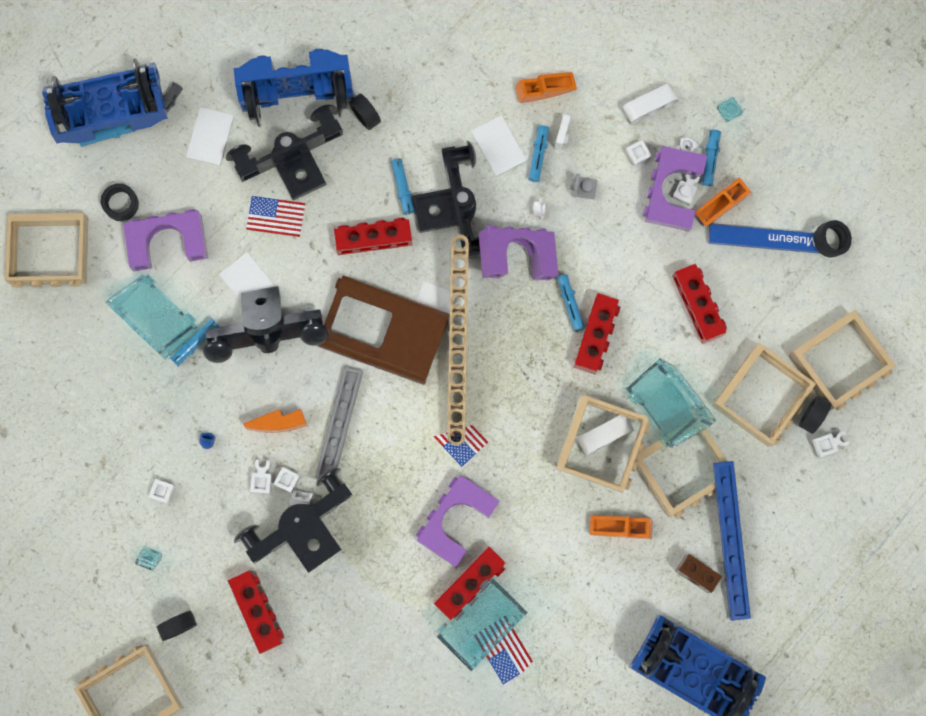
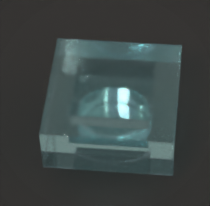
(729, 109)
(148, 558)

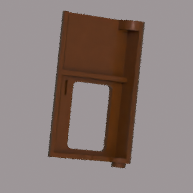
(410, 337)

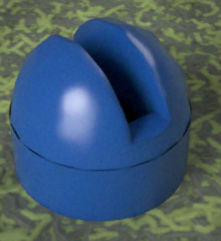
(207, 440)

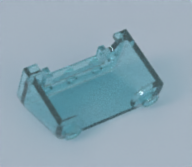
(152, 315)
(670, 403)
(481, 624)

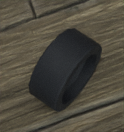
(364, 111)
(109, 192)
(843, 233)
(815, 414)
(176, 625)

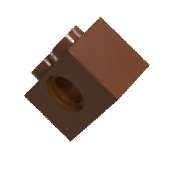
(698, 573)

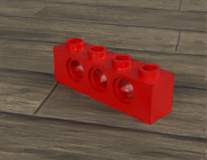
(365, 244)
(605, 305)
(705, 331)
(487, 558)
(238, 586)

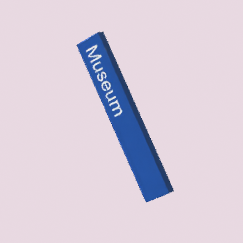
(762, 238)

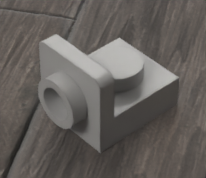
(583, 187)

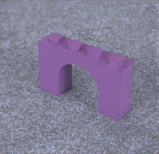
(659, 209)
(140, 233)
(538, 243)
(461, 493)

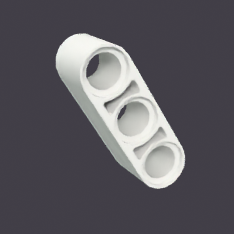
(650, 103)
(604, 434)

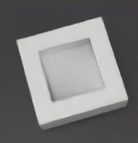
(638, 153)
(286, 480)
(161, 491)
(301, 497)

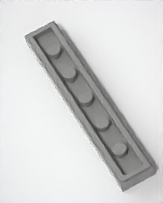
(339, 420)

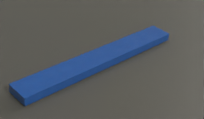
(731, 540)

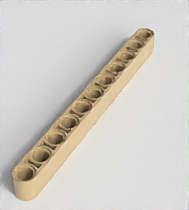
(458, 330)

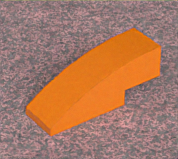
(545, 86)
(723, 202)
(276, 422)
(621, 527)

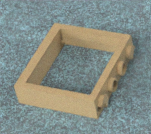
(15, 221)
(820, 388)
(795, 408)
(637, 447)
(656, 490)
(120, 663)

